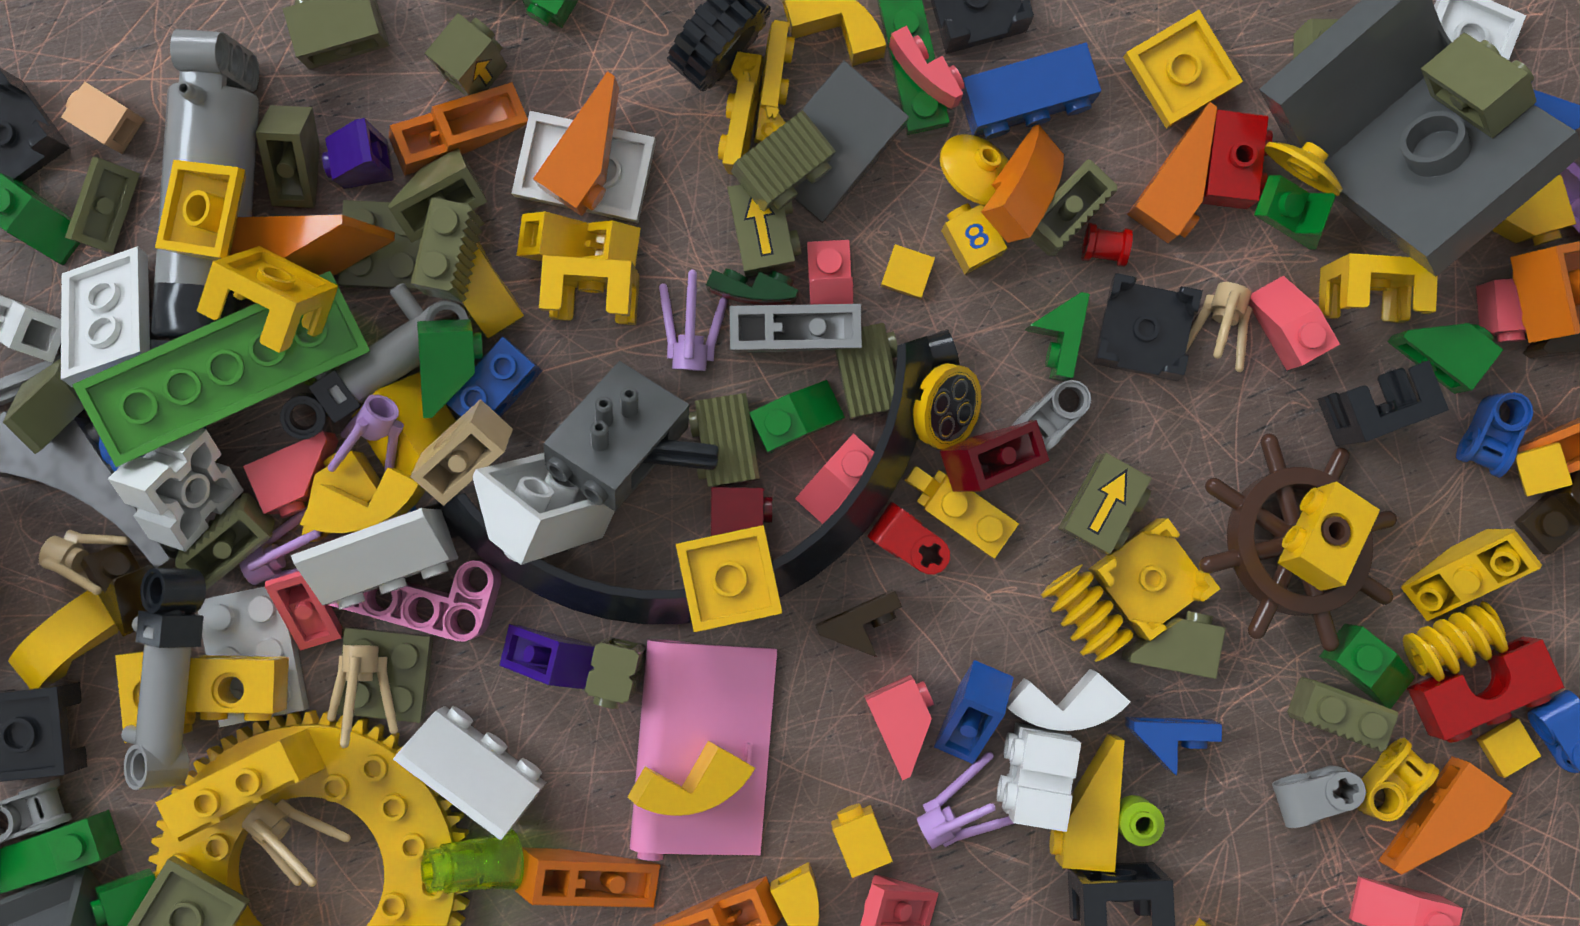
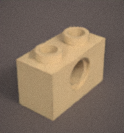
(465, 446)

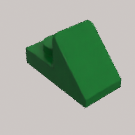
(1294, 210)
(1067, 325)

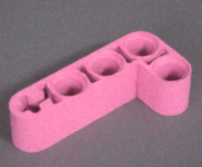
(446, 606)

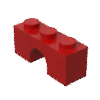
(1518, 679)

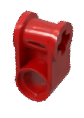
(903, 537)

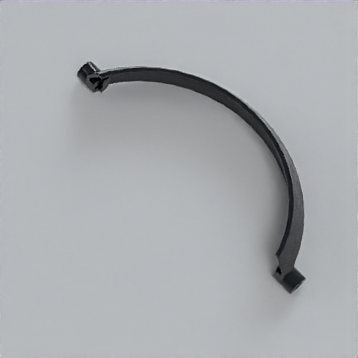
(791, 569)

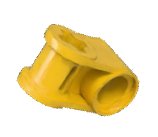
(1401, 777)

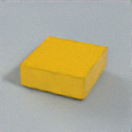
(907, 272)
(1542, 469)
(1508, 747)

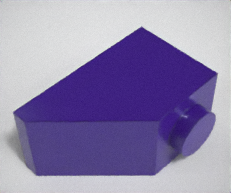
(357, 155)
(547, 657)

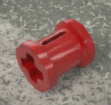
(1107, 244)

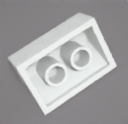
(534, 512)
(377, 558)
(471, 770)

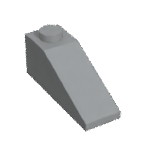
(794, 327)

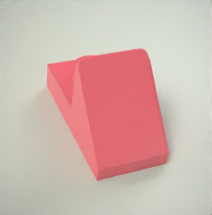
(829, 272)
(302, 611)
(898, 903)

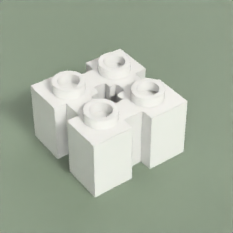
(177, 489)
(1039, 776)

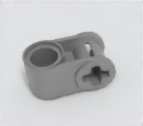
(1051, 417)
(1310, 795)
(33, 810)

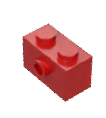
(1237, 160)

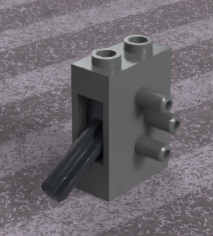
(621, 436)

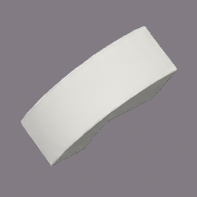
(29, 329)
(1085, 706)

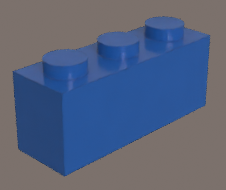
(1030, 91)

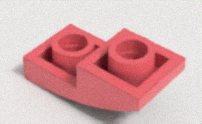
(934, 78)

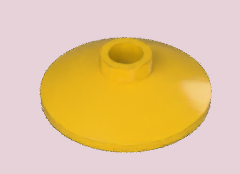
(1305, 164)
(972, 166)

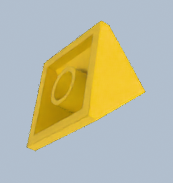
(201, 209)
(417, 431)

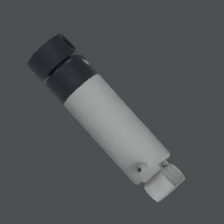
(208, 122)

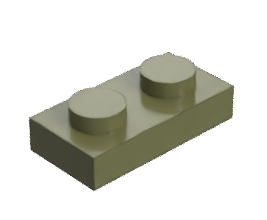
(102, 205)

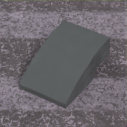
(859, 128)

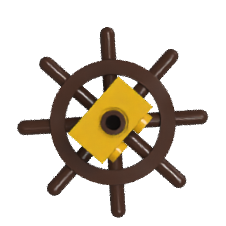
(1322, 545)

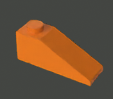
(580, 159)
(1178, 187)
(1452, 811)
(587, 879)

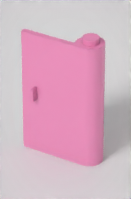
(696, 698)

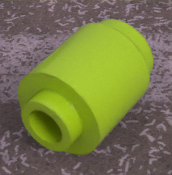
(1152, 826)

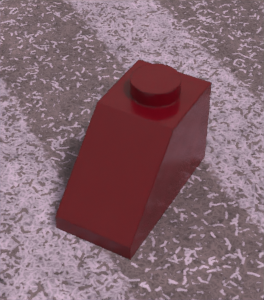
(994, 457)
(738, 509)

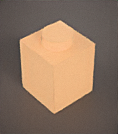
(102, 117)

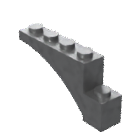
(76, 467)

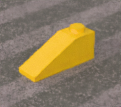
(1093, 813)

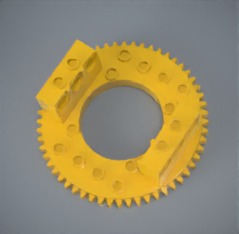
(306, 760)

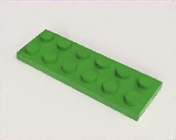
(209, 377)

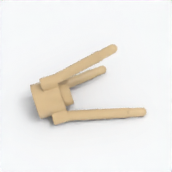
(1228, 308)
(66, 554)
(357, 665)
(269, 825)

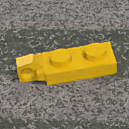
(773, 86)
(741, 108)
(963, 512)

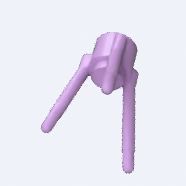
(690, 351)
(372, 422)
(269, 559)
(943, 827)

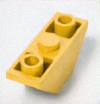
(1470, 571)

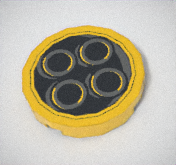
(947, 406)

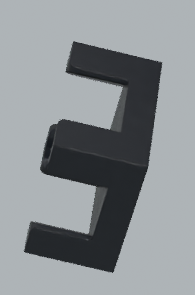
(980, 21)
(26, 132)
(1146, 328)
(1356, 418)
(37, 732)
(1136, 881)

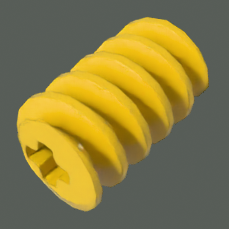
(1088, 614)
(1455, 640)

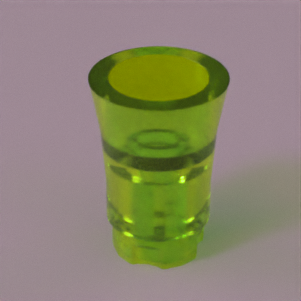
(474, 865)

